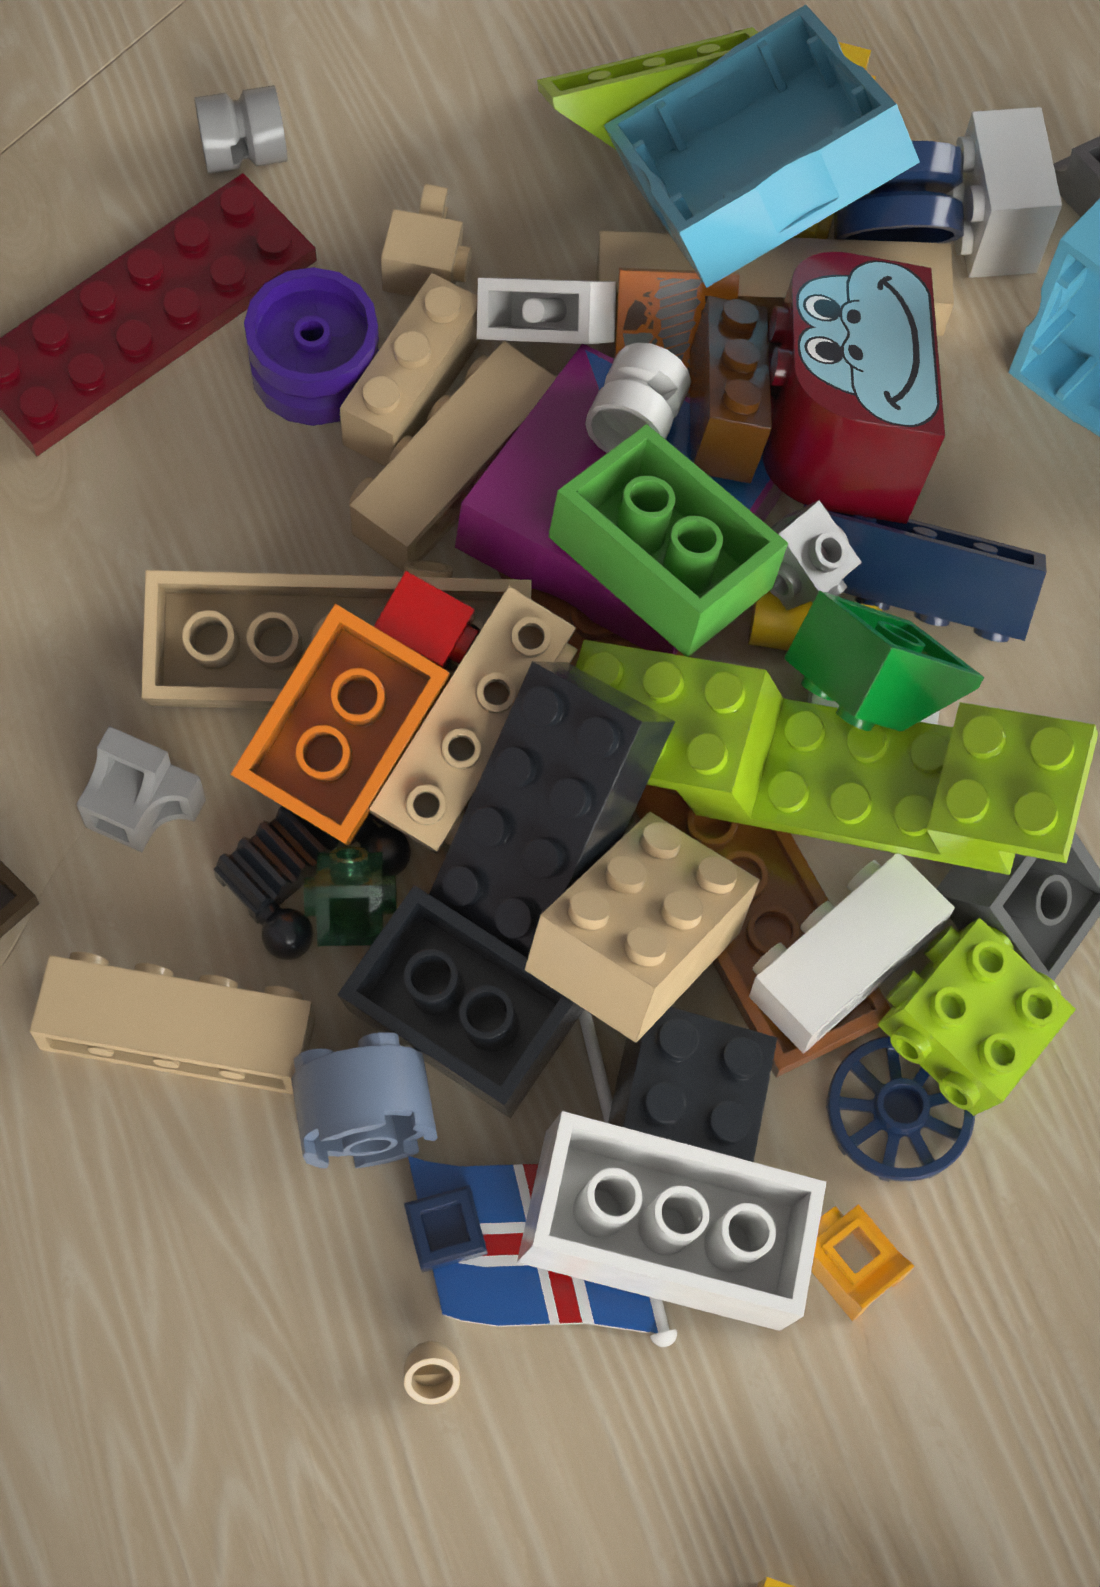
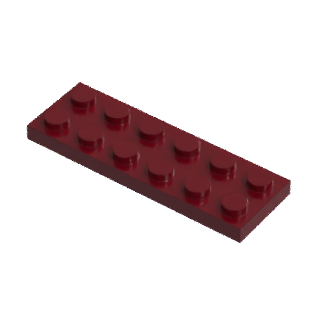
(143, 311)

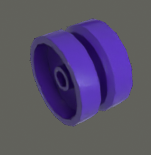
(309, 343)

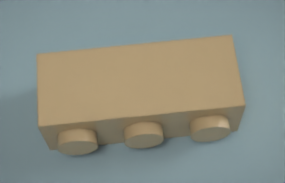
(411, 370)

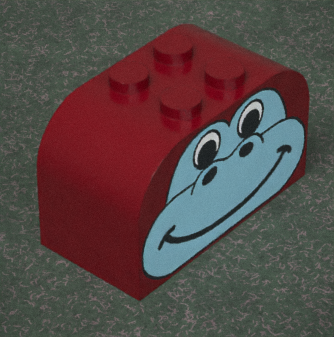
(855, 386)

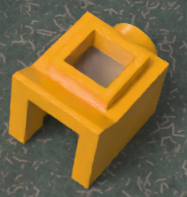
(856, 1260)

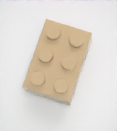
(641, 926)

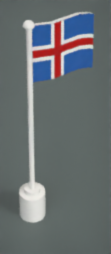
(507, 1293)

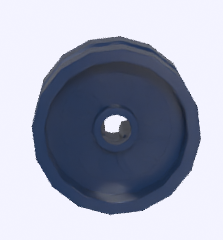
(911, 204)

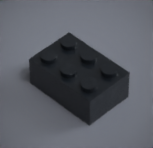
(460, 1001)

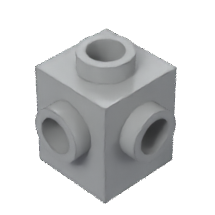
(815, 556)

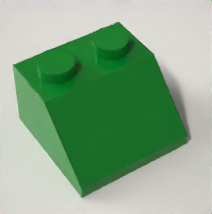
(876, 665)

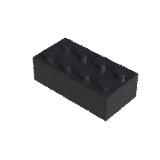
(549, 799)

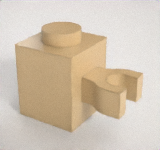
(424, 246)

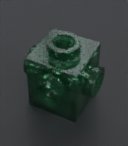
(349, 896)

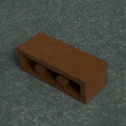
(730, 389)

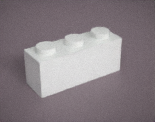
(848, 950)

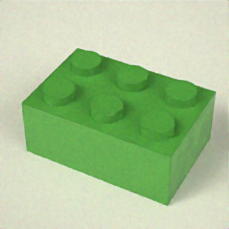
(666, 539)

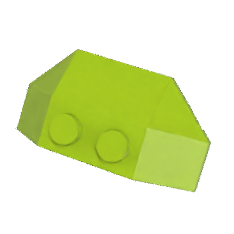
(609, 90)

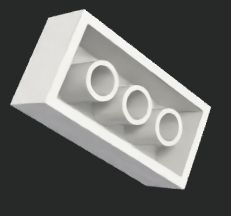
(673, 1222)

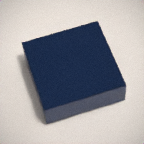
(445, 1228)

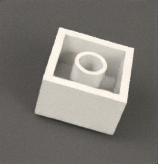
(1006, 192)

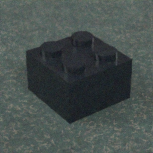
(696, 1083)

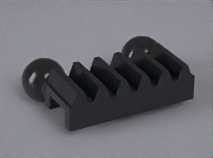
(274, 865)

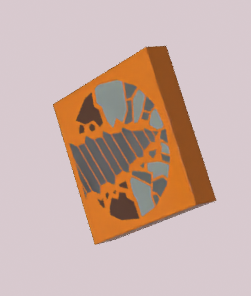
(665, 307)

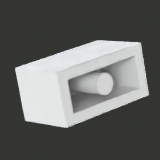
(546, 310)

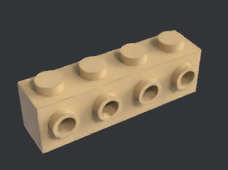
(451, 749)

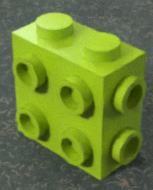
(974, 1015)

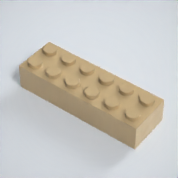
(243, 634)

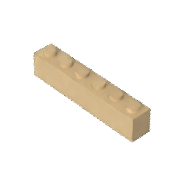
(769, 276)

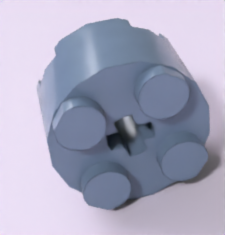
(362, 1102)

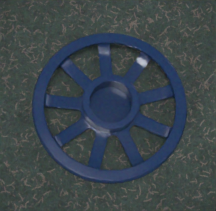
(900, 1110)

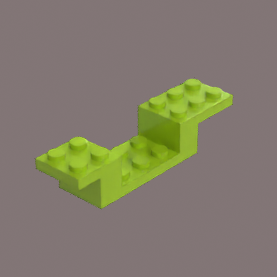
(795, 767)

